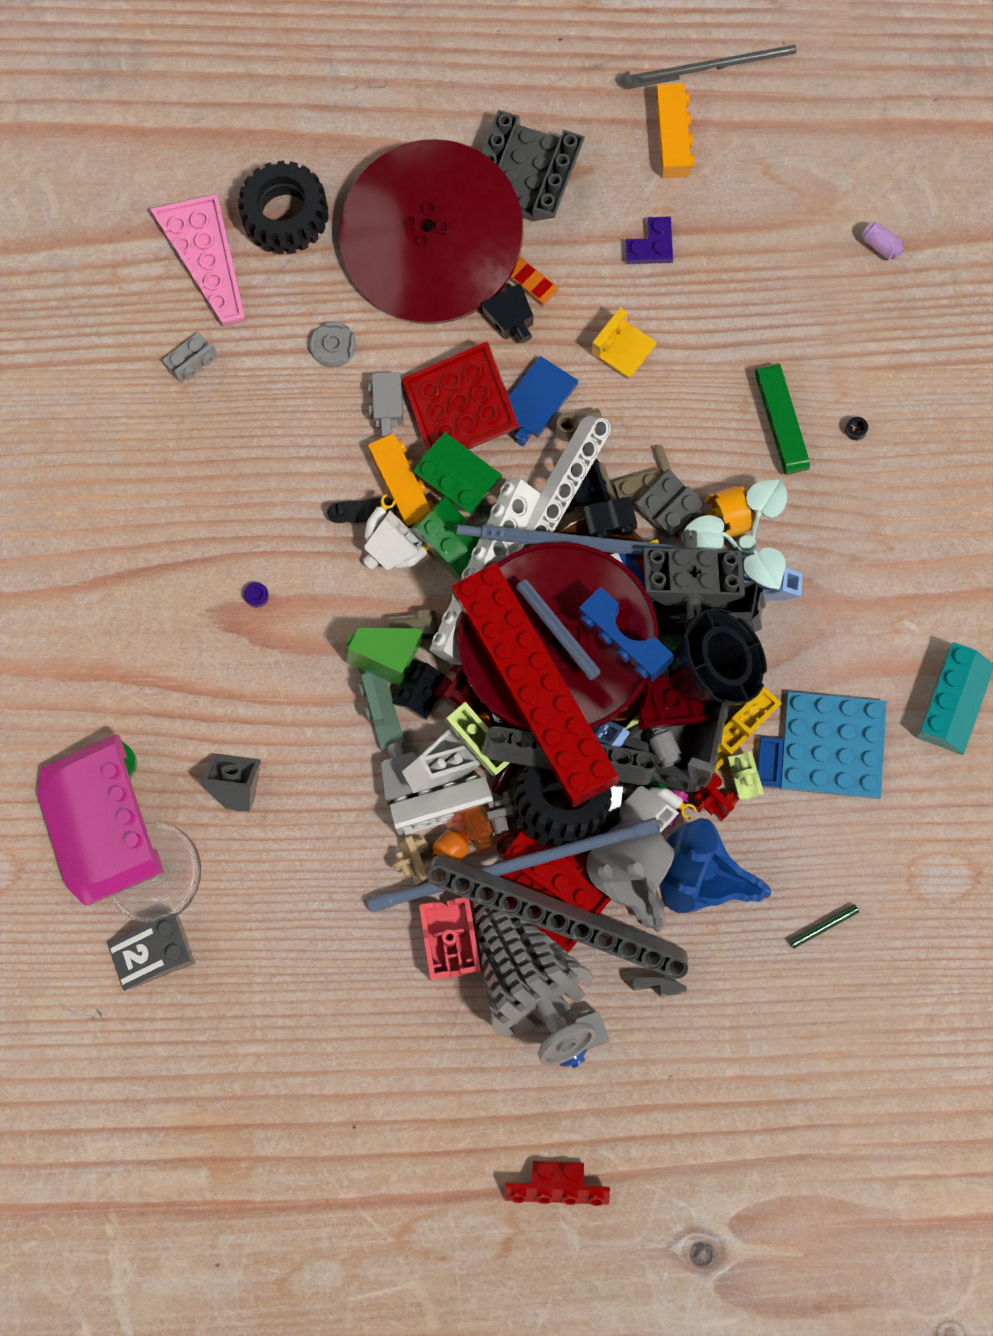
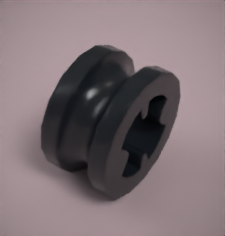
(856, 435)

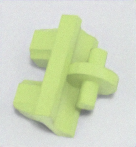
(745, 776)

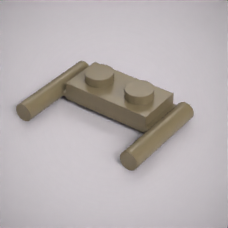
(637, 484)

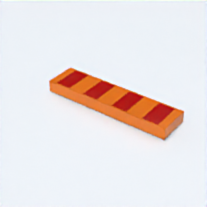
(533, 282)

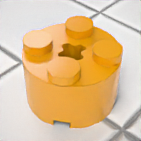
(732, 509)

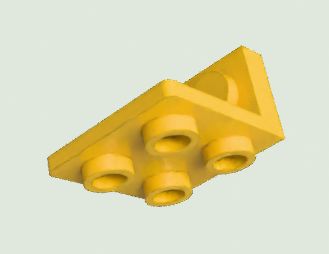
(622, 345)

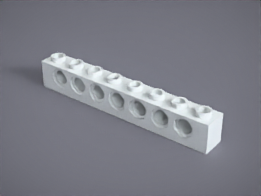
(523, 499)

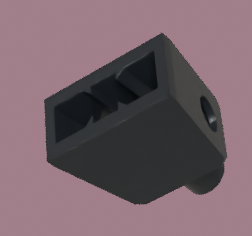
(510, 313)

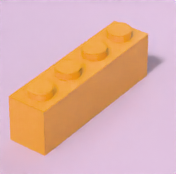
(673, 130)
(400, 479)

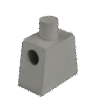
(393, 779)

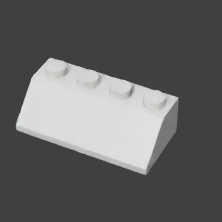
(441, 806)

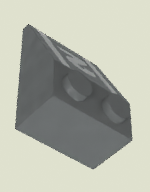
(151, 952)

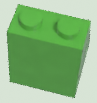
(384, 651)

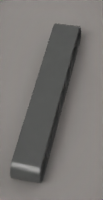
(521, 748)

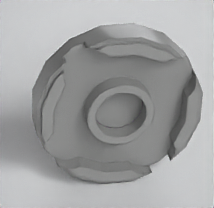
(333, 344)

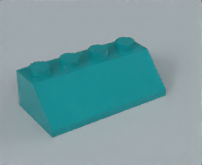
(956, 699)

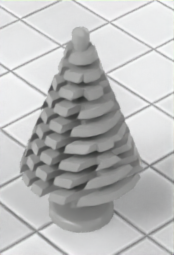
(529, 978)

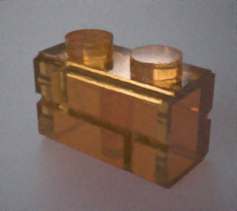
(478, 828)

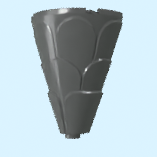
(697, 746)

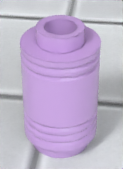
(883, 240)

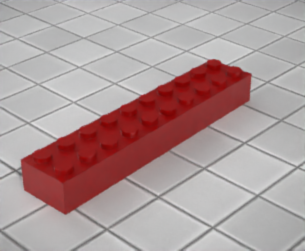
(535, 685)

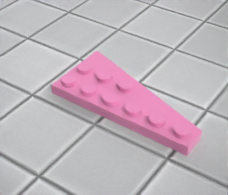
(202, 243)

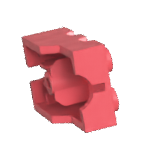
(450, 939)

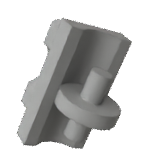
(499, 816)

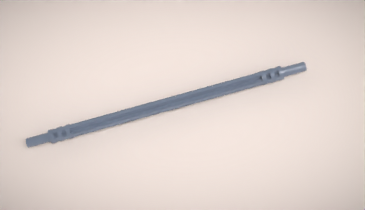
(538, 537)

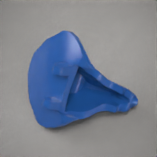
(704, 872)

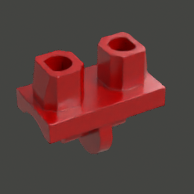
(714, 801)

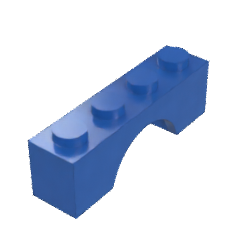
(647, 656)

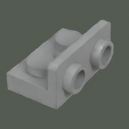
(190, 357)

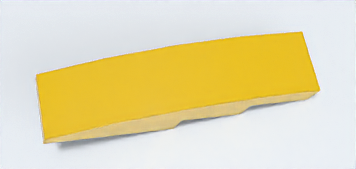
(745, 724)

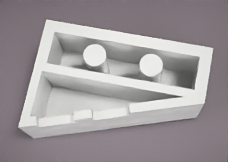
(440, 763)

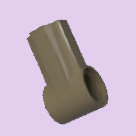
(574, 421)
(421, 619)

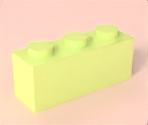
(472, 733)

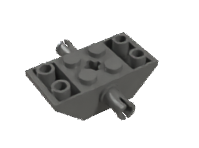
(693, 576)

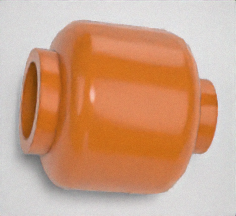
(451, 845)

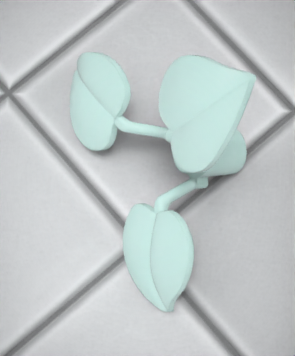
(763, 567)

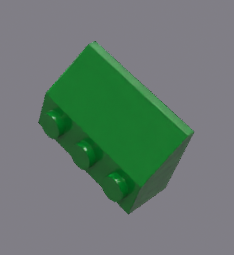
(458, 473)
(438, 534)

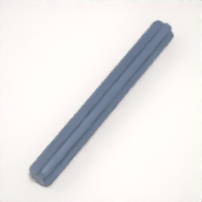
(558, 629)

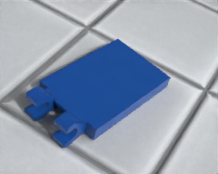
(540, 397)

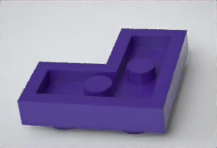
(656, 247)

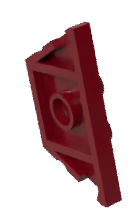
(665, 707)

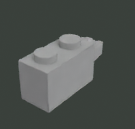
(387, 401)

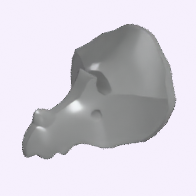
(632, 873)

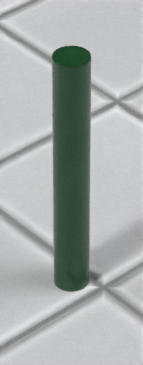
(823, 926)

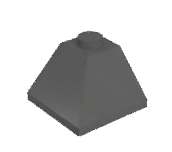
(232, 781)

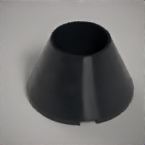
(718, 660)

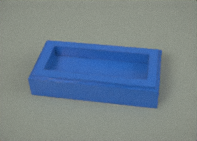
(770, 761)

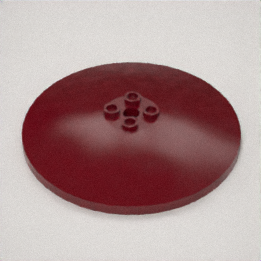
(441, 271)
(565, 578)

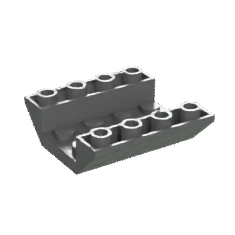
(533, 163)

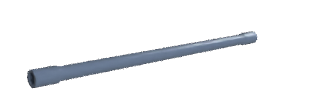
(636, 830)

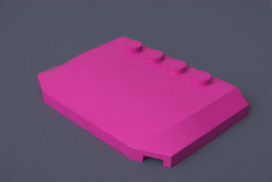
(96, 822)

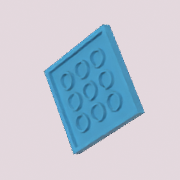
(833, 745)

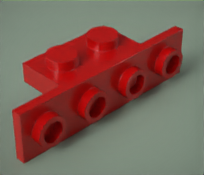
(557, 1184)

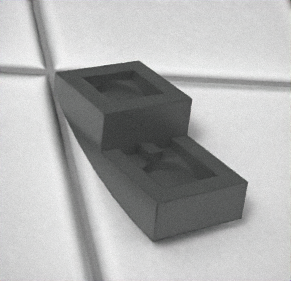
(666, 986)

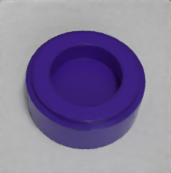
(256, 595)

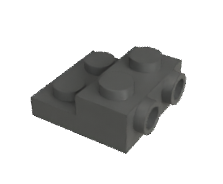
(669, 504)

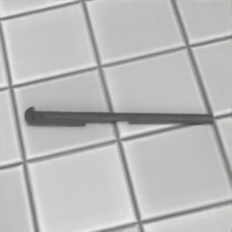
(672, 74)

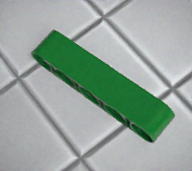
(782, 419)

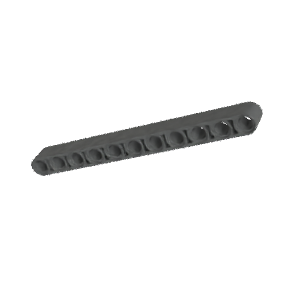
(567, 926)

